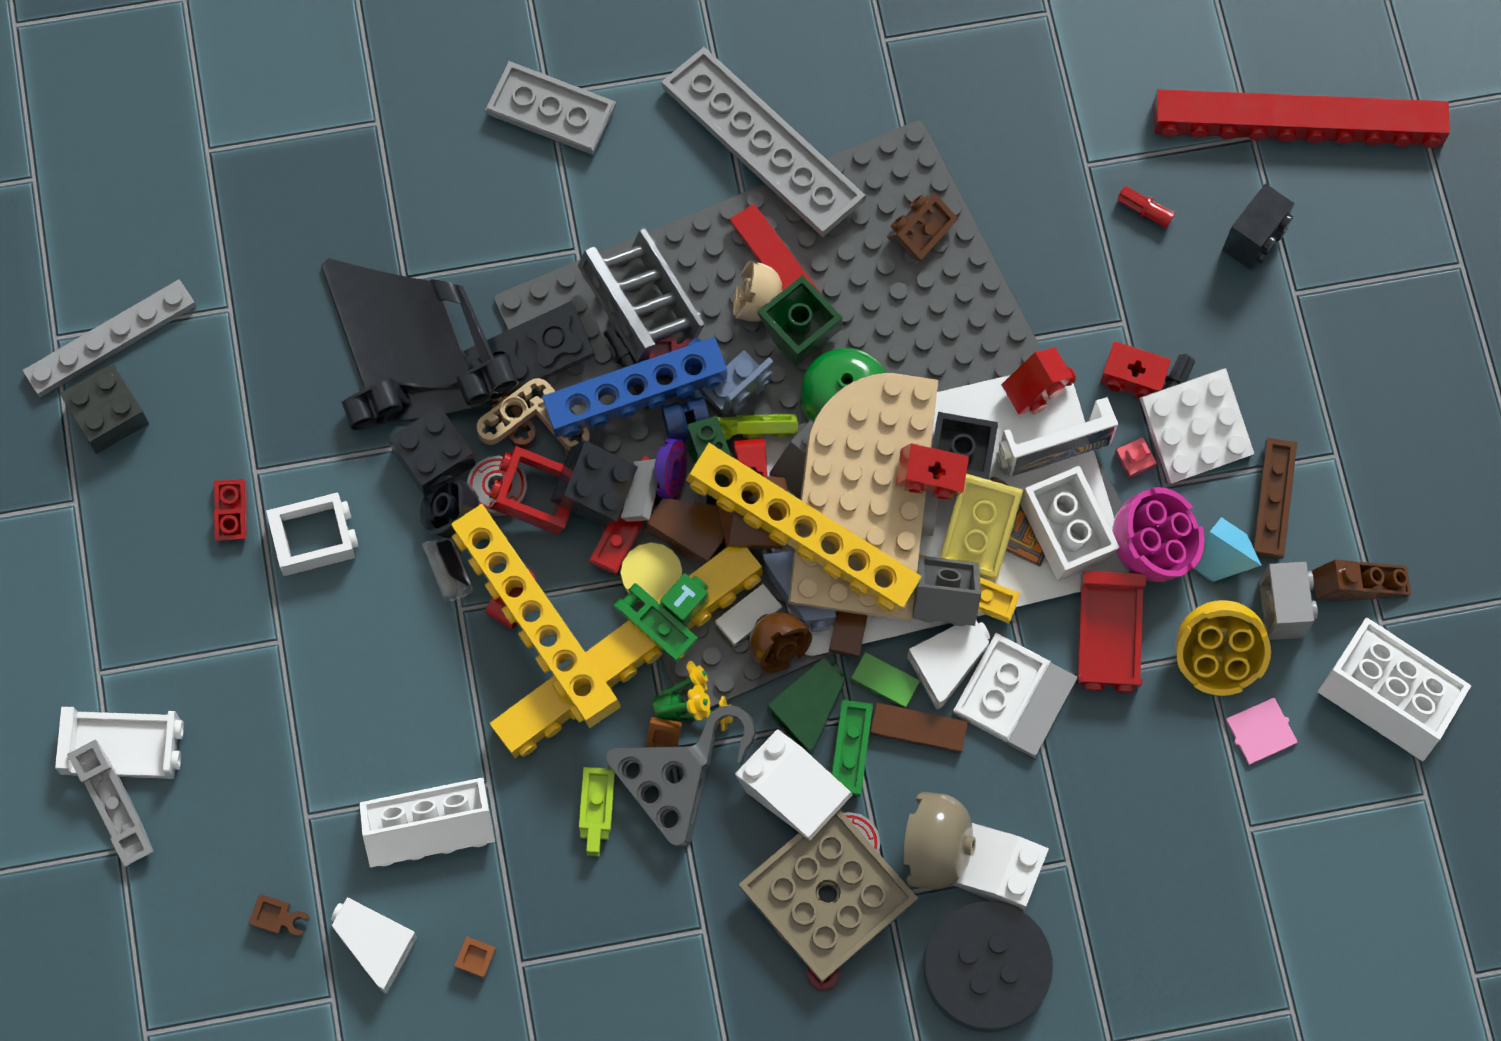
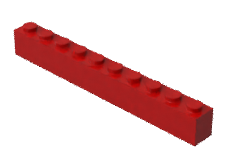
(1301, 117)

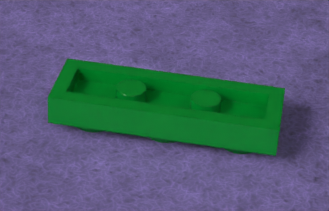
(852, 745)

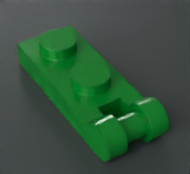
(657, 623)

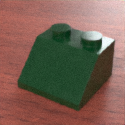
(800, 320)

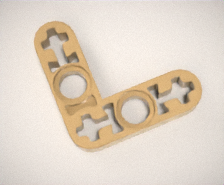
(537, 408)

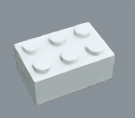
(1068, 522)

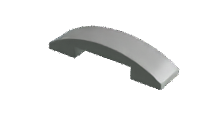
(112, 802)

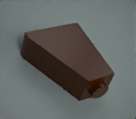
(688, 528)

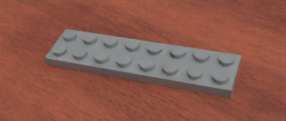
(763, 141)

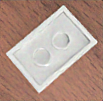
(1001, 687)

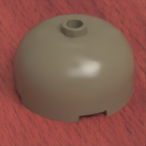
(938, 841)

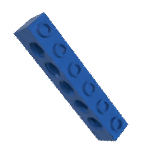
(617, 383)

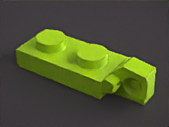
(754, 425)
(596, 807)

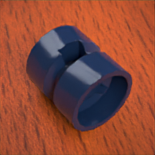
(675, 419)

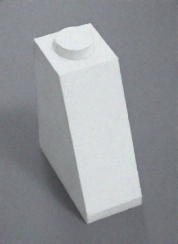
(948, 659)
(373, 940)

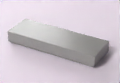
(1042, 710)

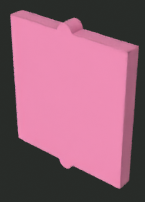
(1261, 731)

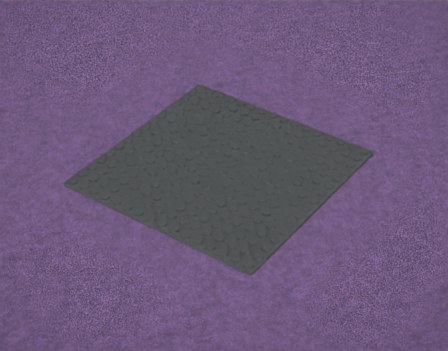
(917, 318)

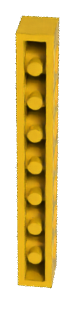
(478, 526)
(820, 527)

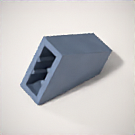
(779, 571)

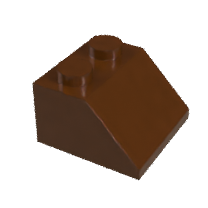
(742, 535)

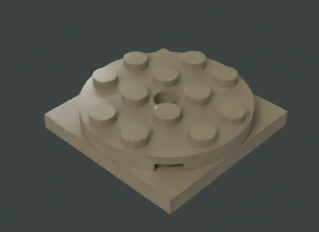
(822, 932)

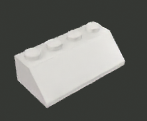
(426, 822)

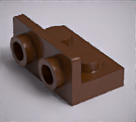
(922, 225)

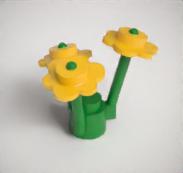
(673, 706)

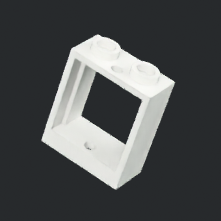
(318, 558)

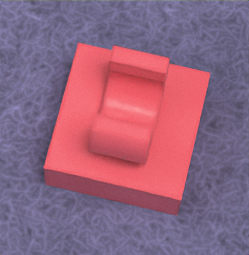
(1135, 458)

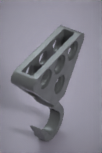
(655, 771)

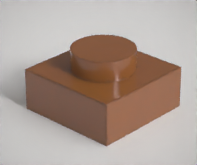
(663, 733)
(475, 957)

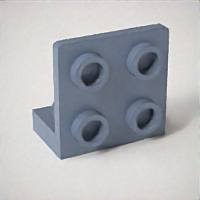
(743, 379)

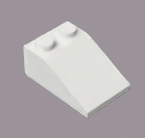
(792, 785)
(1002, 867)

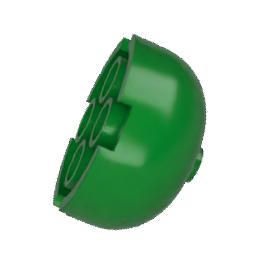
(827, 376)

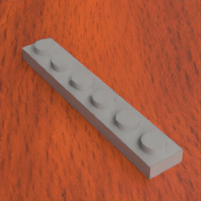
(109, 338)

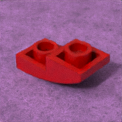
(230, 510)

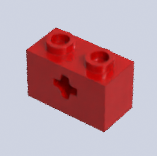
(1125, 359)
(947, 467)

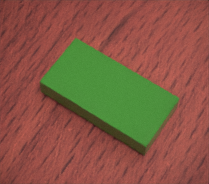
(885, 680)

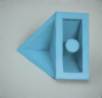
(1226, 552)

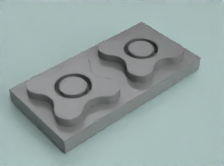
(550, 107)

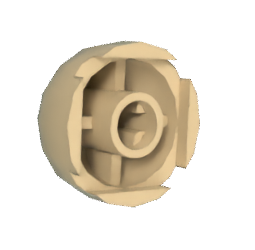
(757, 290)

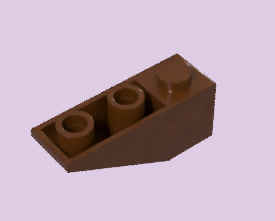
(1360, 581)

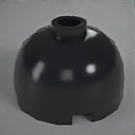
(447, 503)

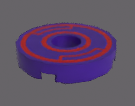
(670, 468)

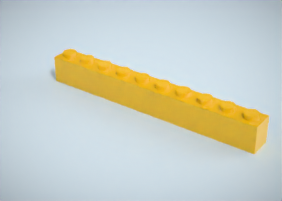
(620, 655)

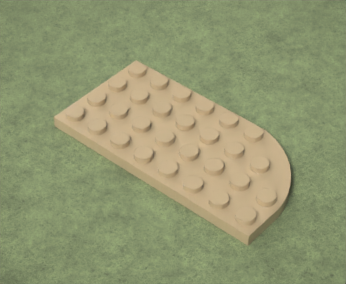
(853, 480)

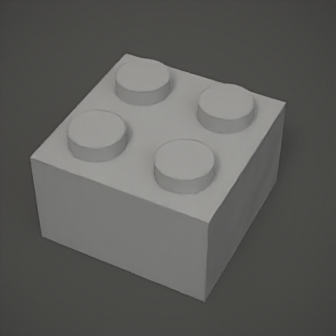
(1287, 600)

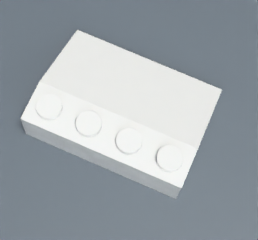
(1394, 689)

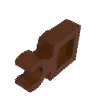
(274, 914)

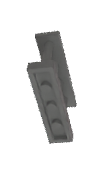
(626, 316)

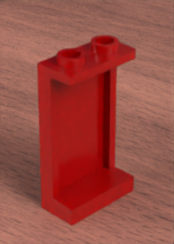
(1110, 631)

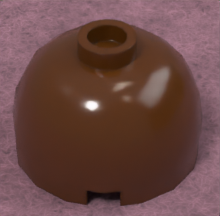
(778, 639)

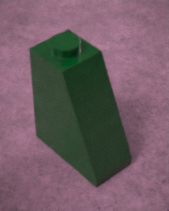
(808, 704)

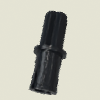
(1180, 371)

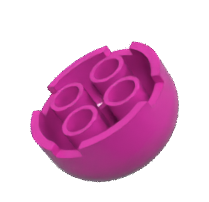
(1158, 535)

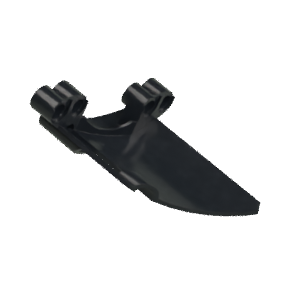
(410, 347)

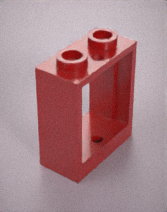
(553, 523)

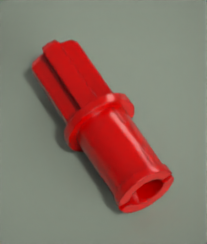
(1146, 207)

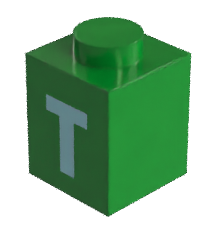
(686, 598)

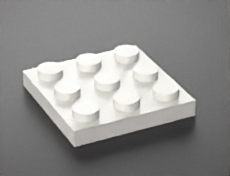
(1196, 426)

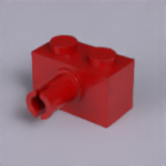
(1038, 381)

